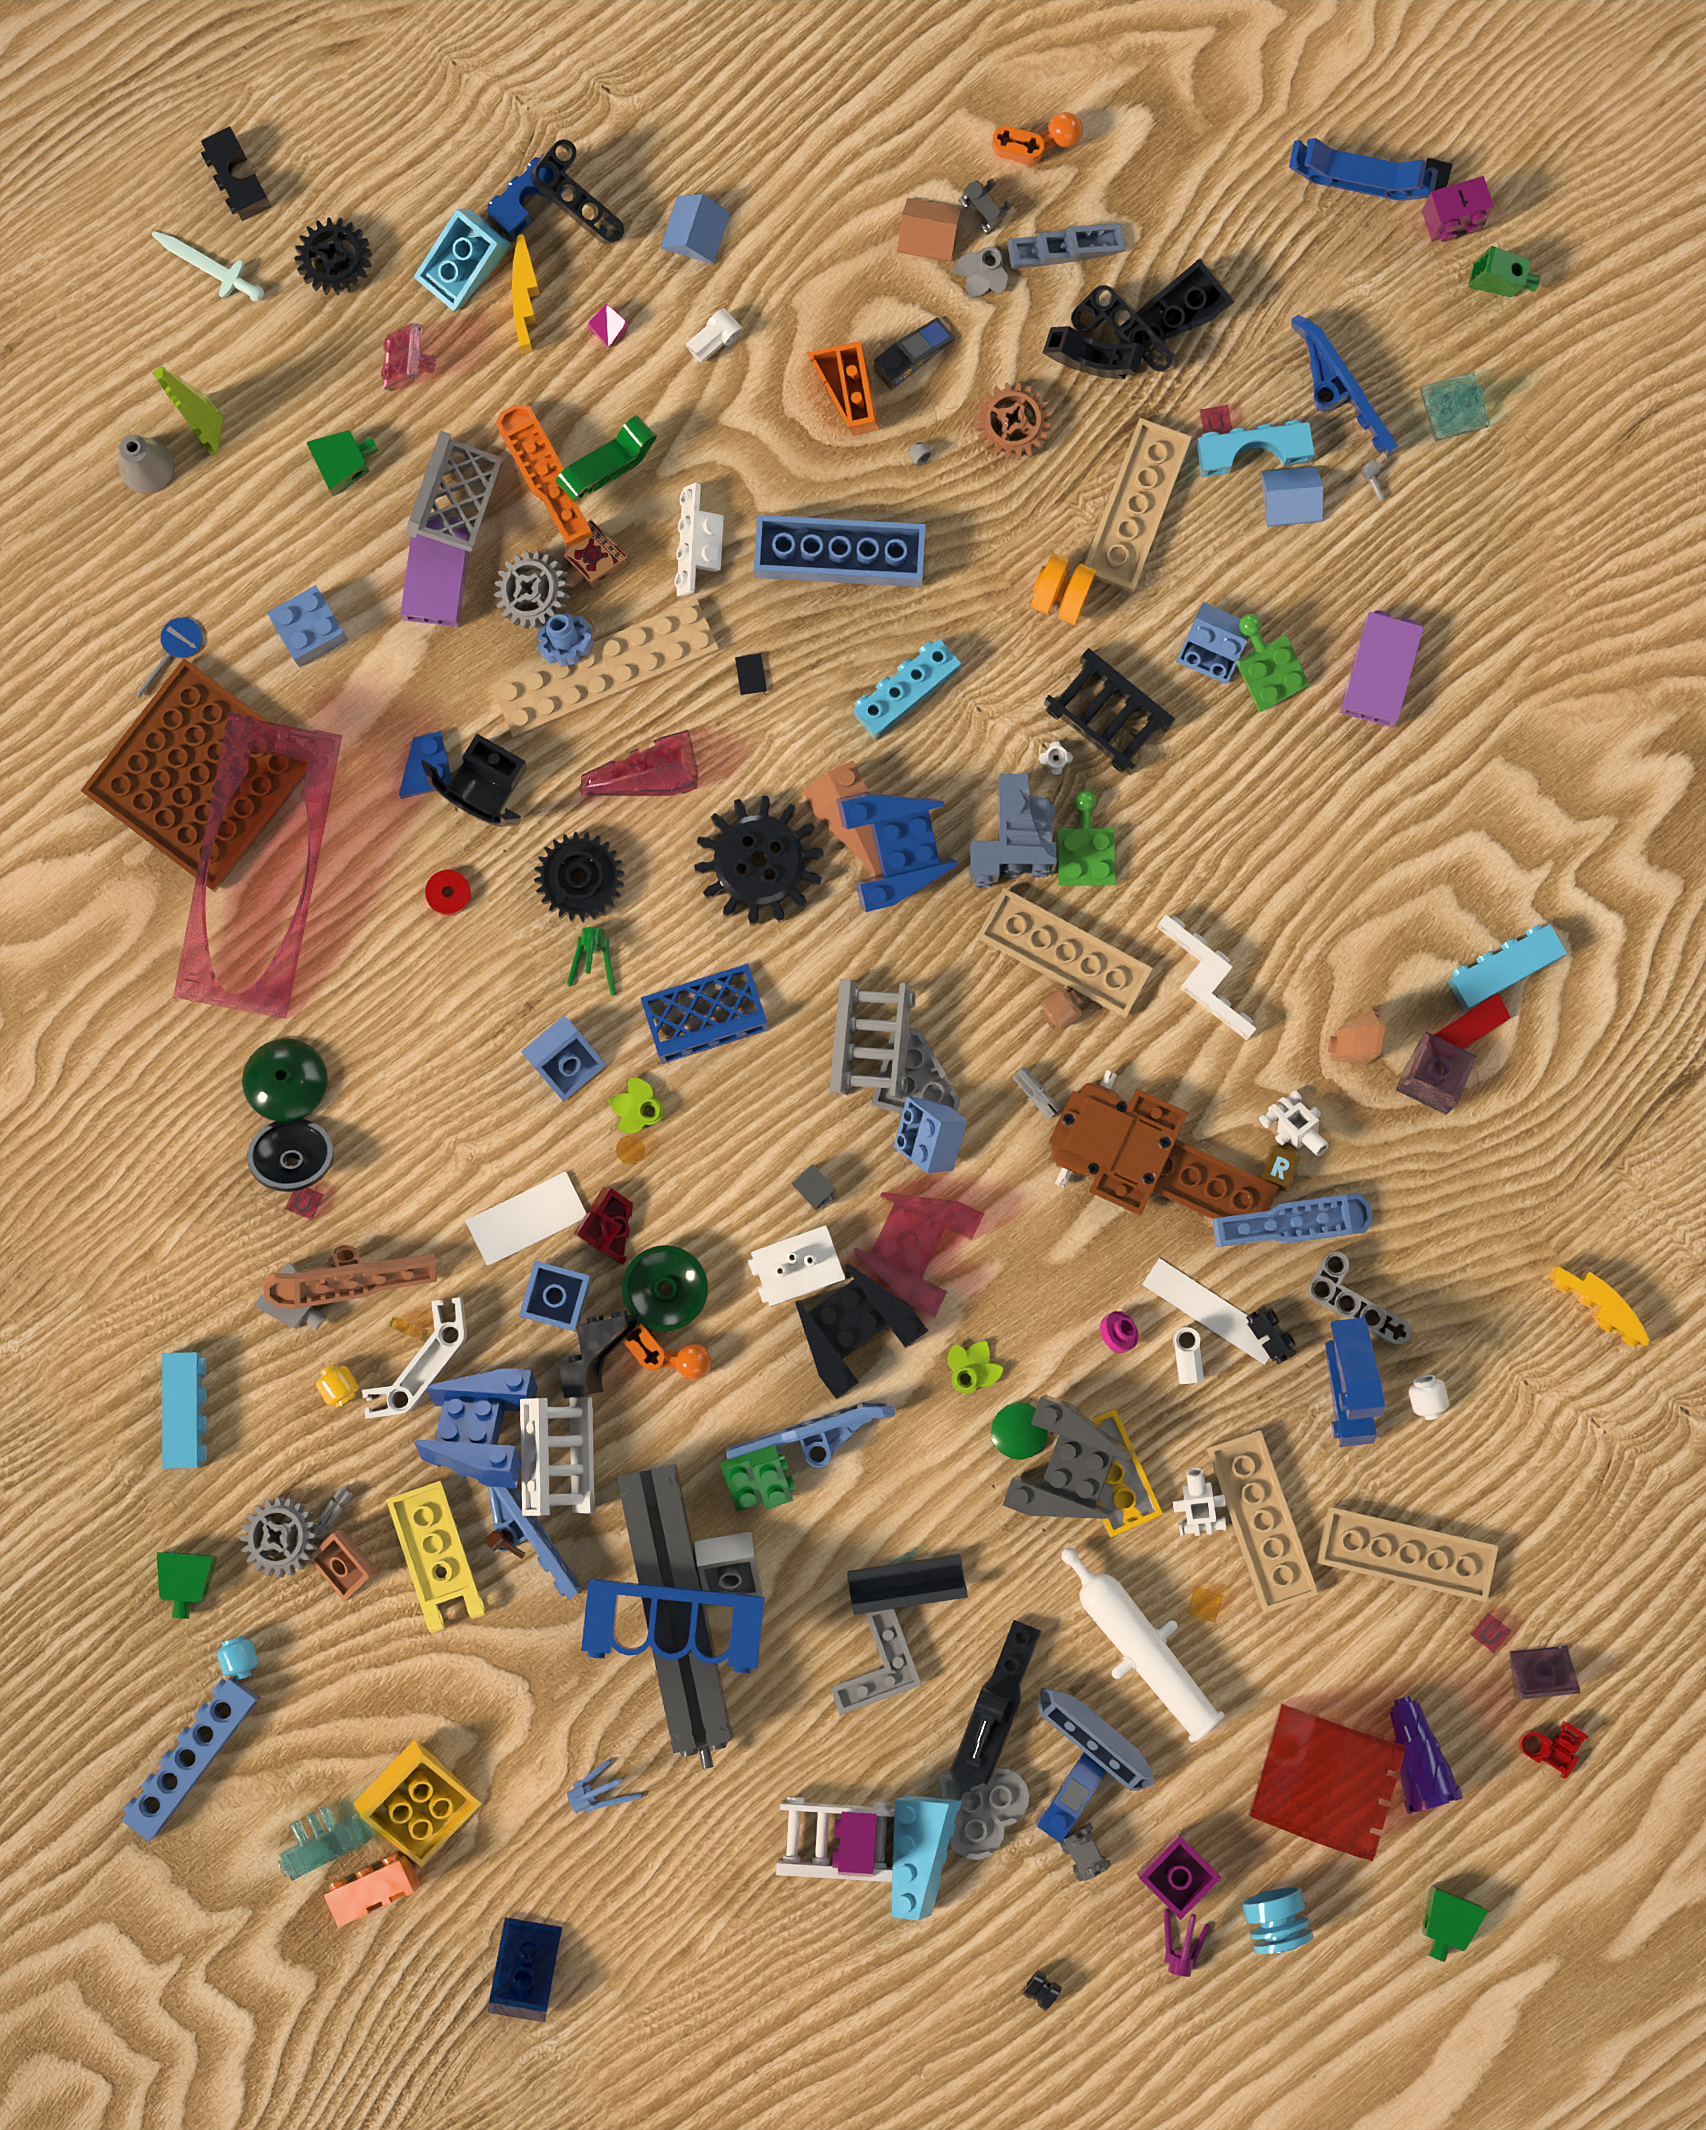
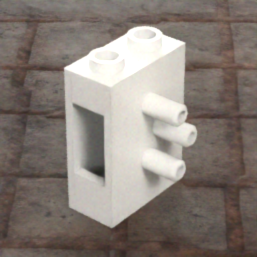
(796, 1266)

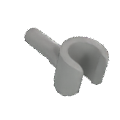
(1369, 472)

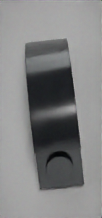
(1092, 356)

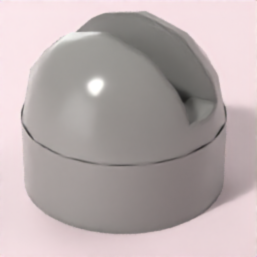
(920, 453)

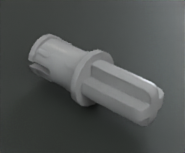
(1036, 1093)

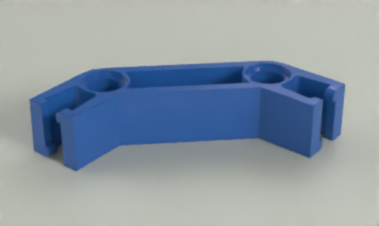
(1362, 173)

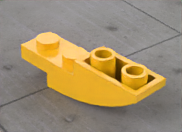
(1611, 1308)

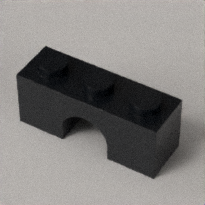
(245, 194)

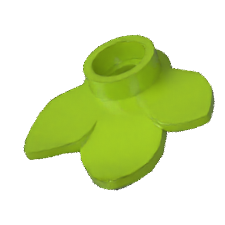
(632, 1106)
(975, 1364)

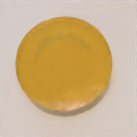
(630, 1149)

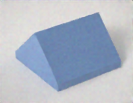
(696, 228)
(1292, 496)

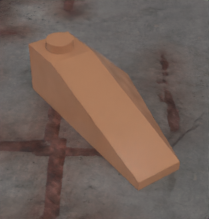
(1359, 1039)

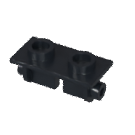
(1267, 1324)

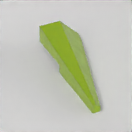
(194, 407)

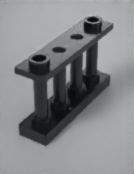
(1135, 701)

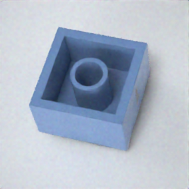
(307, 626)
(555, 1296)

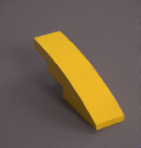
(523, 287)

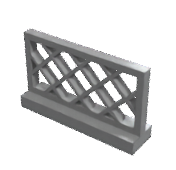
(434, 479)

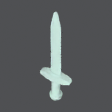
(230, 277)

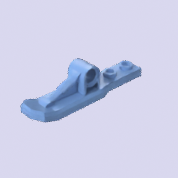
(1297, 1221)
(825, 1431)
(507, 1515)

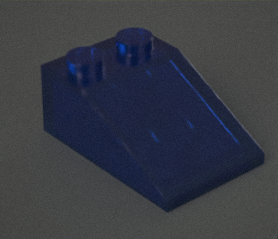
(524, 1970)

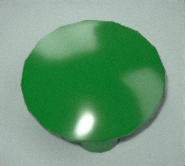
(1015, 1434)

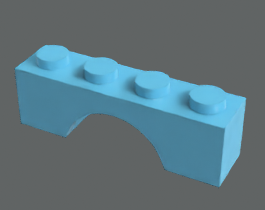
(1289, 443)

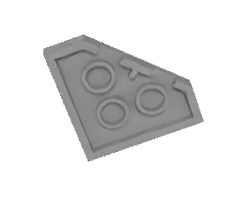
(924, 1077)

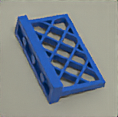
(712, 1036)

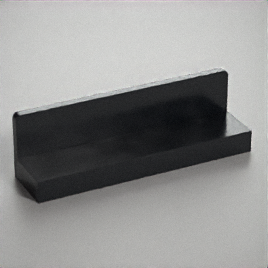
(906, 1584)

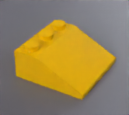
(416, 1803)

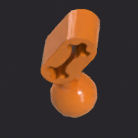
(1063, 130)
(691, 1360)

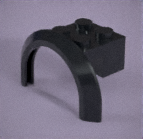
(482, 782)

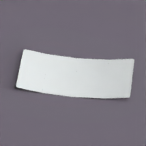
(526, 1218)

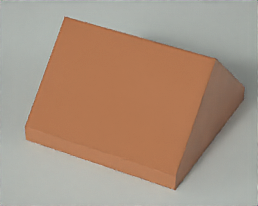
(928, 229)
(343, 1564)

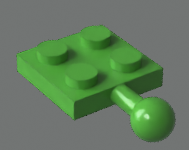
(1272, 669)
(1085, 853)

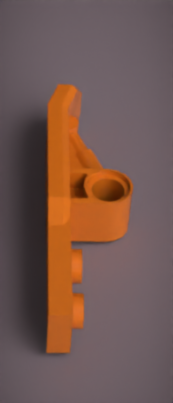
(540, 468)

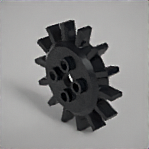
(752, 886)

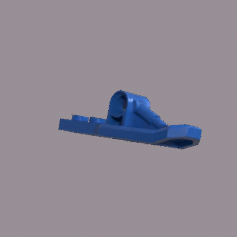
(1332, 375)

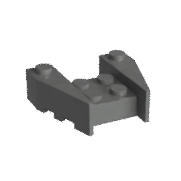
(1075, 1468)

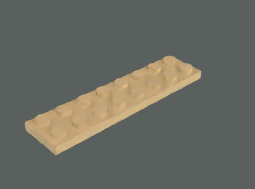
(609, 668)

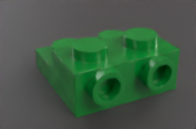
(758, 1479)

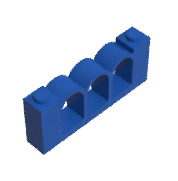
(601, 1613)

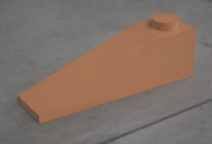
(822, 798)

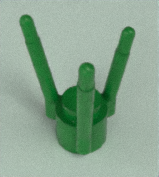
(592, 941)

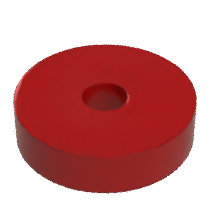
(448, 905)

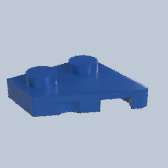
(431, 750)

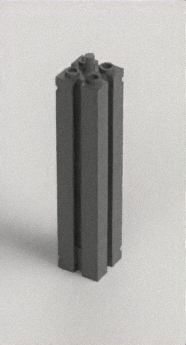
(666, 1557)

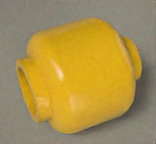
(337, 1385)

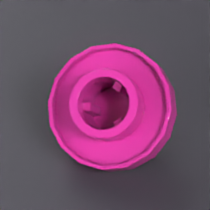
(1119, 1332)

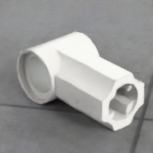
(720, 331)
(1188, 1359)

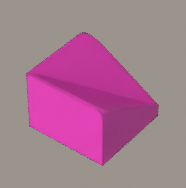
(607, 325)

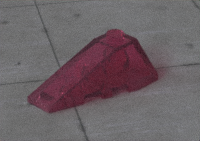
(657, 771)

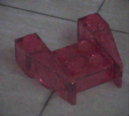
(910, 1241)

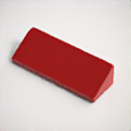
(1475, 1023)

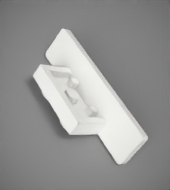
(699, 540)

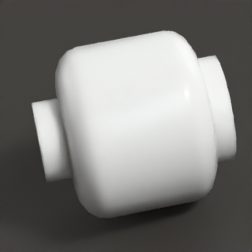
(1428, 1397)

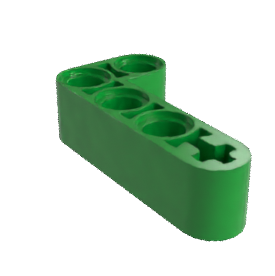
(607, 461)

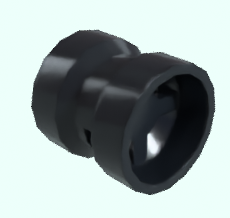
(1041, 1990)

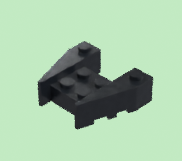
(849, 1321)

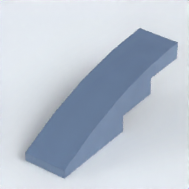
(1066, 246)

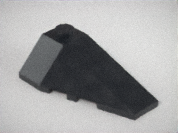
(1184, 304)

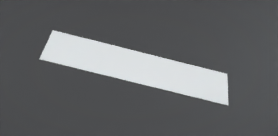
(1205, 1308)

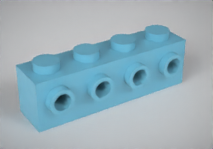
(907, 688)

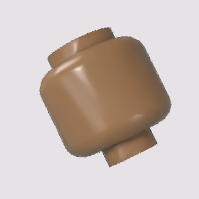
(1061, 1008)

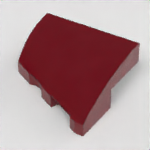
(607, 1224)

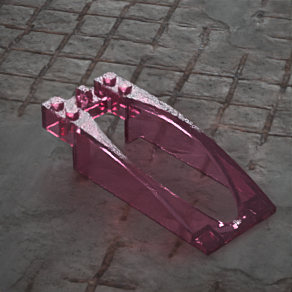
(242, 735)

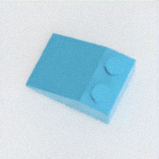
(462, 258)

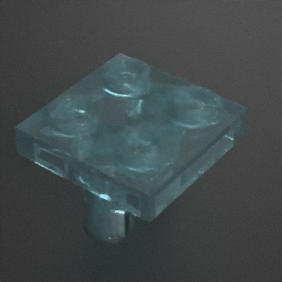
(1455, 406)

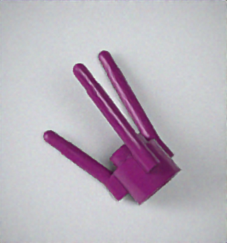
(1182, 1959)

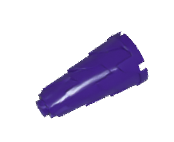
(1424, 1770)

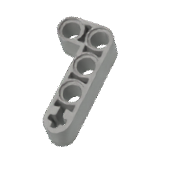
(1360, 1304)

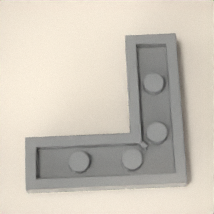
(894, 1678)

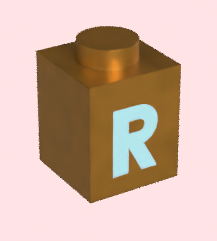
(1280, 1166)

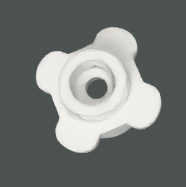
(1056, 750)

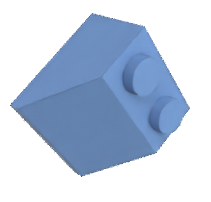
(563, 1058)

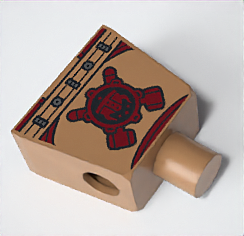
(594, 559)

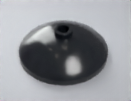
(288, 1144)

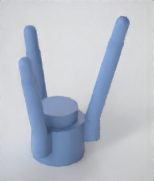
(583, 1796)

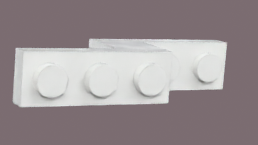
(1206, 976)

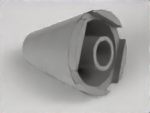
(145, 464)

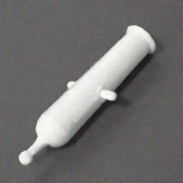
(1144, 1649)

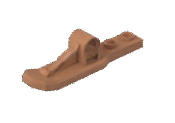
(346, 1279)

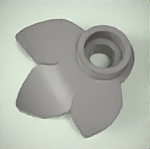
(979, 274)

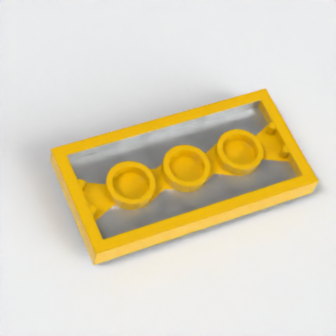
(1126, 1487)

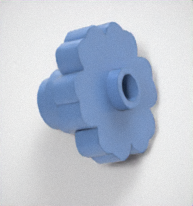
(565, 639)

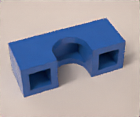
(507, 210)

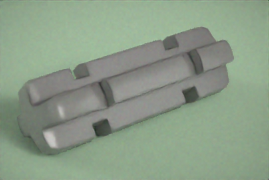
(332, 1512)

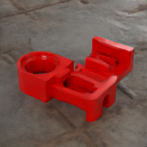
(1561, 1750)

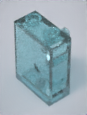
(324, 1843)

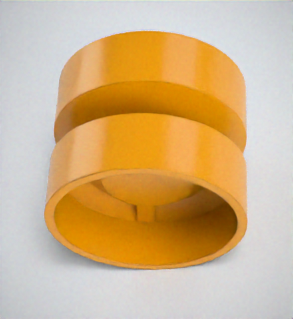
(1055, 585)

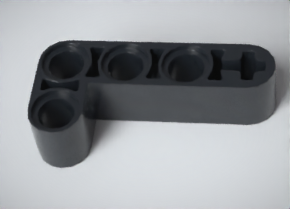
(580, 196)
(1130, 332)

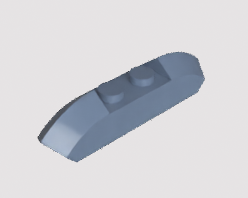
(1096, 1738)

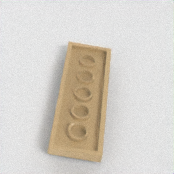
(1137, 504)
(1064, 953)
(1262, 1521)
(1407, 1554)

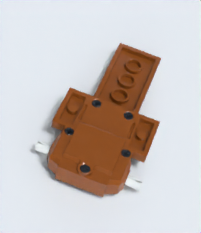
(1136, 1152)

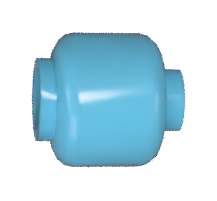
(237, 1657)

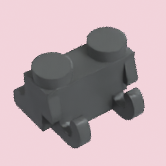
(985, 204)
(1084, 1853)

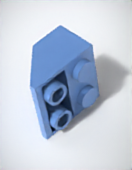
(1213, 643)
(930, 1134)

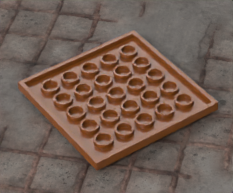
(166, 772)

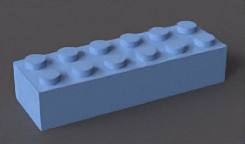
(839, 551)

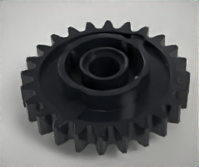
(575, 856)

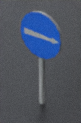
(179, 639)

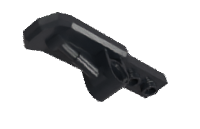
(994, 1711)

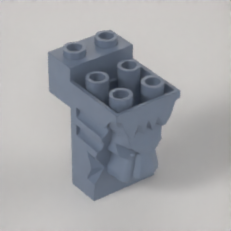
(1022, 836)

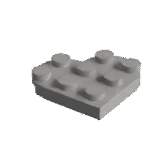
(985, 1812)

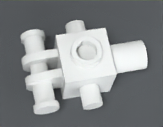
(1296, 1124)
(1199, 1506)

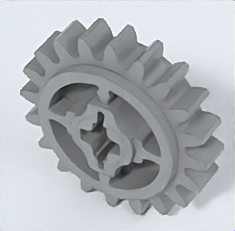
(549, 579)
(265, 1522)

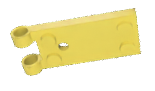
(431, 1541)

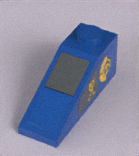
(1070, 1798)

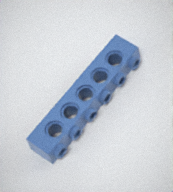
(150, 1823)

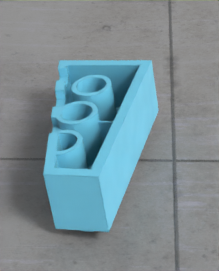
(919, 1852)

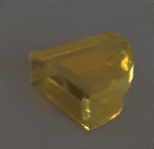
(409, 1329)

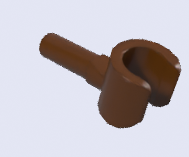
(497, 1539)

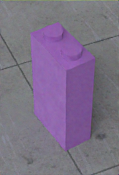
(435, 578)
(1381, 668)

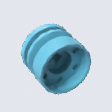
(1279, 1927)

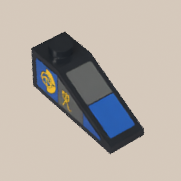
(912, 352)

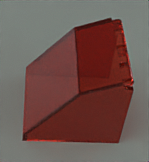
(1327, 1781)

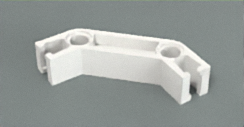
(425, 1366)

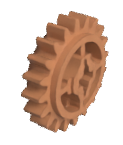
(1021, 427)

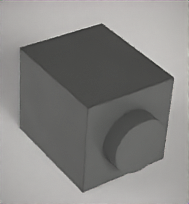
(814, 1188)

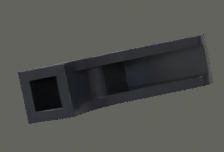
(596, 1342)

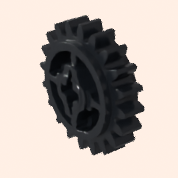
(322, 252)

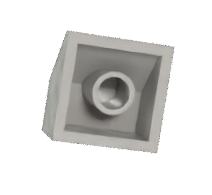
(728, 1564)

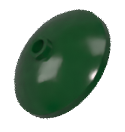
(296, 1094)
(665, 1266)

